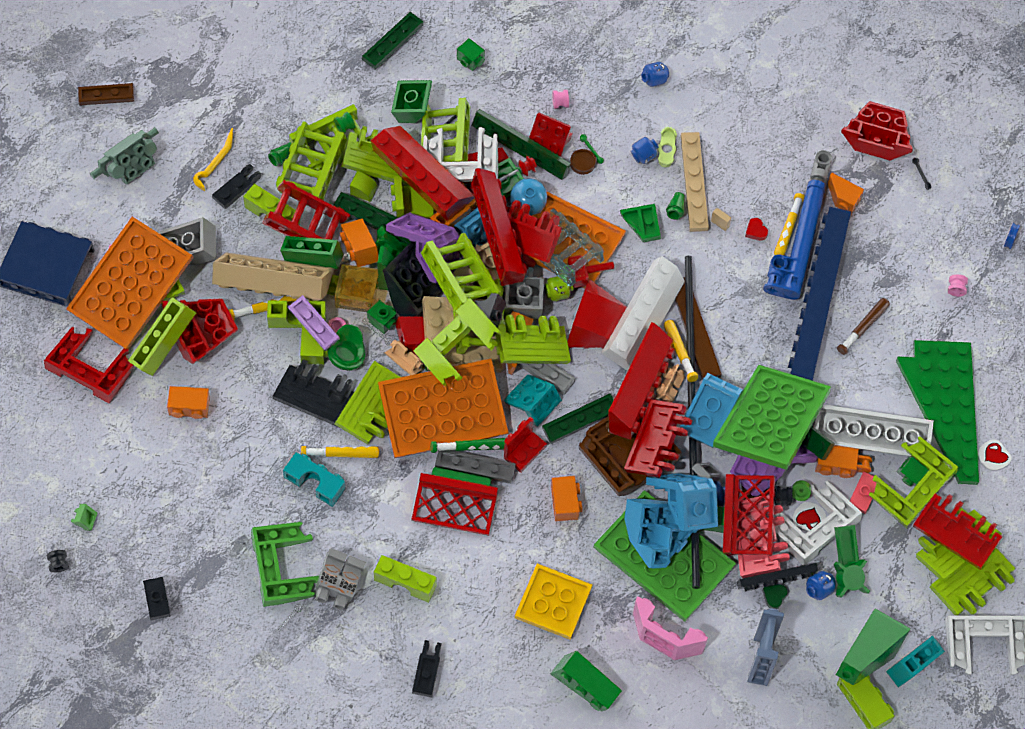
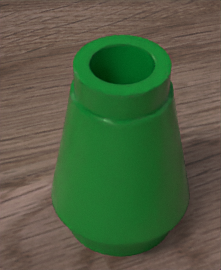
(278, 155)
(675, 208)

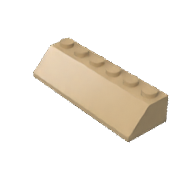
(272, 276)

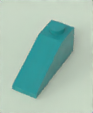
(915, 661)

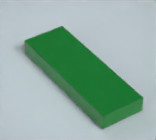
(461, 476)

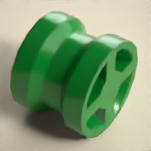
(344, 123)

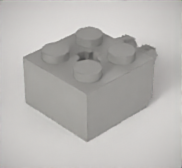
(525, 296)

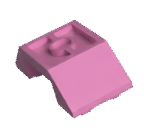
(662, 640)

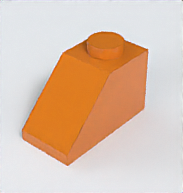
(844, 193)

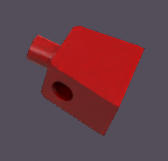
(410, 332)

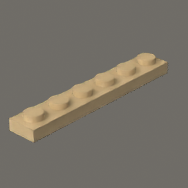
(694, 182)

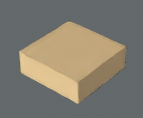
(721, 219)

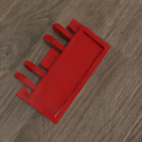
(534, 240)

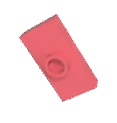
(860, 496)

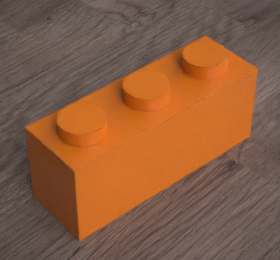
(359, 243)

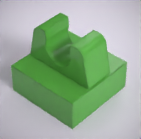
(84, 517)

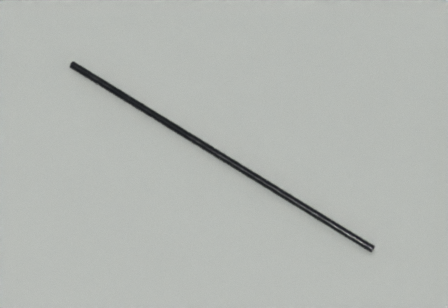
(691, 394)

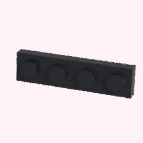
(769, 579)

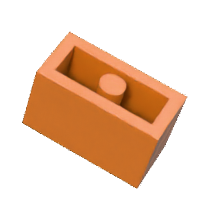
(188, 402)
(565, 498)

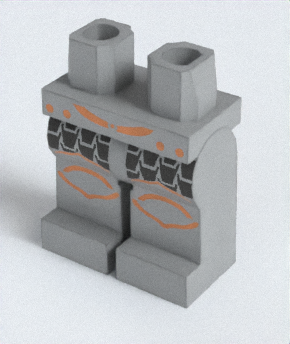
(335, 585)

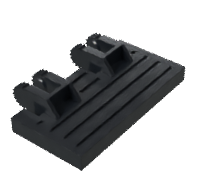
(317, 398)

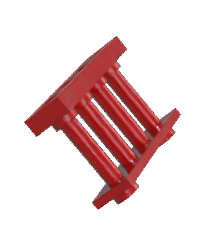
(291, 228)

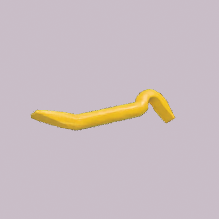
(215, 162)

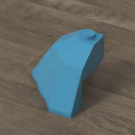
(654, 531)

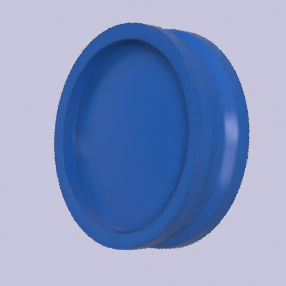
(1012, 235)

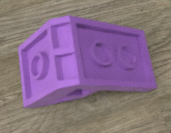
(421, 231)
(748, 466)

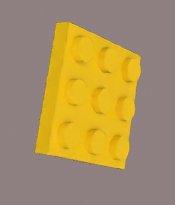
(553, 601)

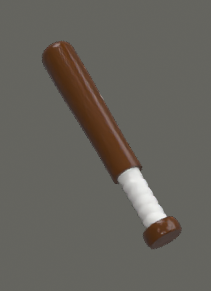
(879, 308)

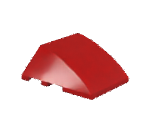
(879, 132)
(595, 318)
(207, 328)

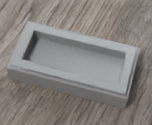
(707, 471)

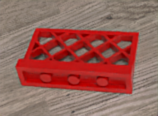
(453, 487)
(732, 518)

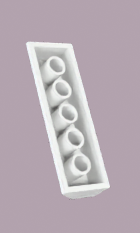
(647, 305)
(871, 429)

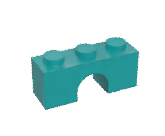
(302, 468)

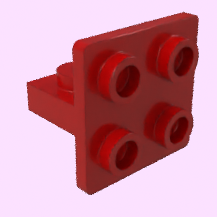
(550, 133)

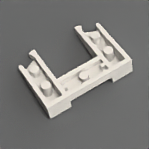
(465, 170)
(806, 546)
(961, 628)

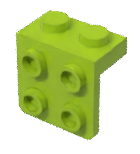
(408, 201)

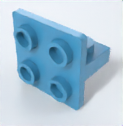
(472, 227)

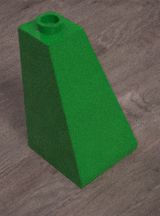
(873, 647)

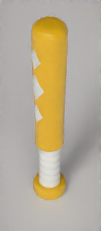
(786, 233)
(259, 307)
(680, 350)
(352, 452)

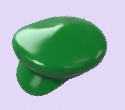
(348, 351)

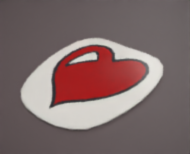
(994, 455)
(808, 515)

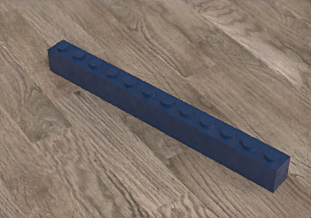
(820, 293)

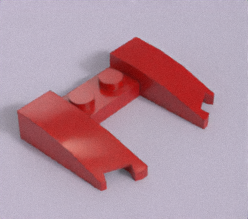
(104, 385)

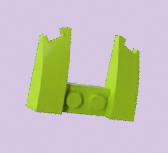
(433, 352)
(909, 508)

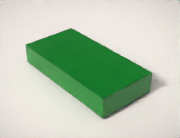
(846, 544)

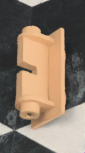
(405, 360)
(671, 378)

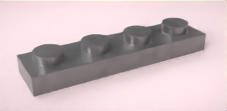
(475, 465)

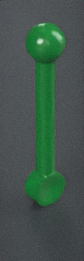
(583, 138)

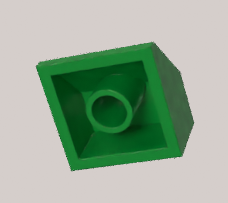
(411, 100)

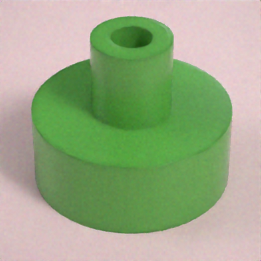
(801, 490)

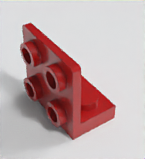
(523, 445)

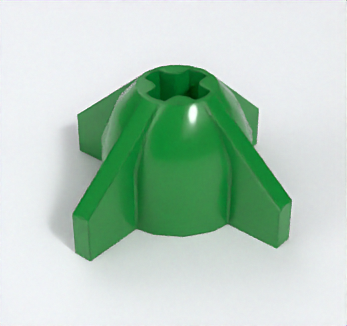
(392, 244)
(850, 577)

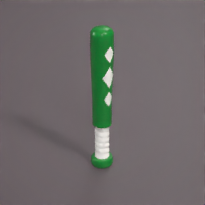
(469, 445)

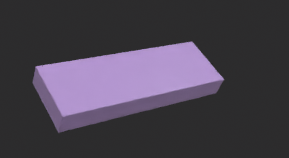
(313, 323)

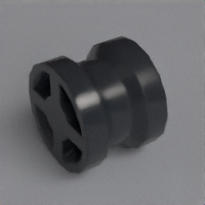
(783, 496)
(57, 561)

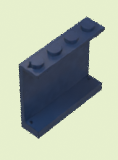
(44, 263)

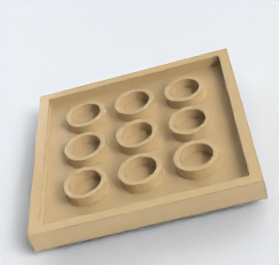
(438, 315)

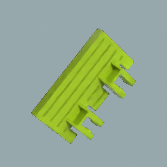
(362, 158)
(529, 345)
(366, 406)
(941, 560)
(973, 583)

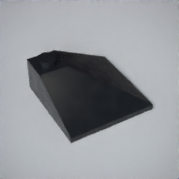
(408, 282)

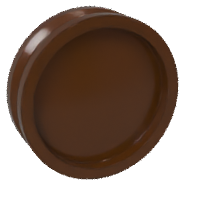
(582, 161)

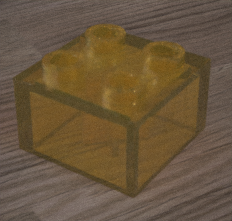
(356, 288)

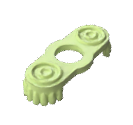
(668, 137)

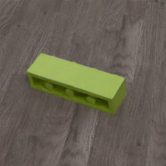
(162, 336)

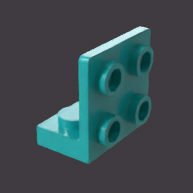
(534, 397)

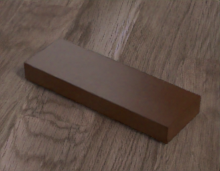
(106, 94)

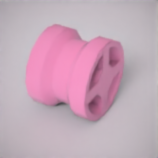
(560, 99)
(957, 285)

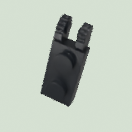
(236, 187)
(426, 671)

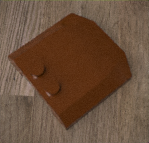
(609, 455)

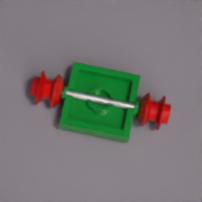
(510, 175)

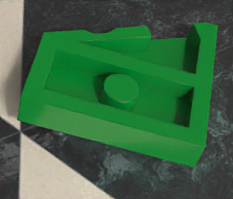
(643, 221)

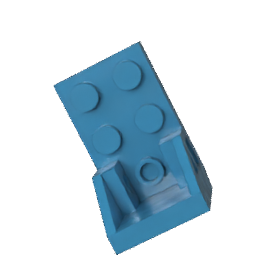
(710, 408)
(690, 499)

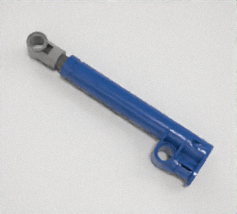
(791, 275)

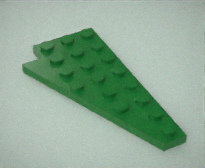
(944, 390)

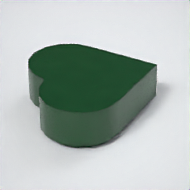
(774, 595)

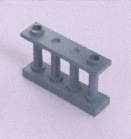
(765, 656)

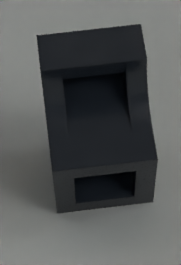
(493, 308)
(156, 598)

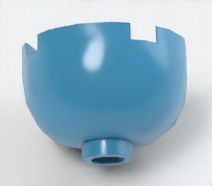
(530, 192)

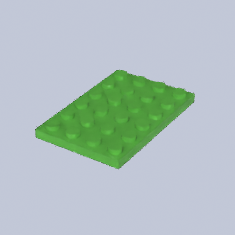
(772, 417)
(671, 584)

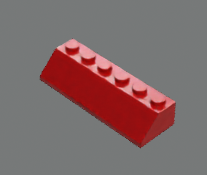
(421, 171)
(497, 227)
(640, 382)

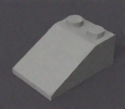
(196, 238)

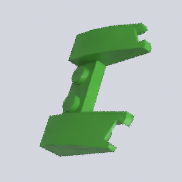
(273, 589)

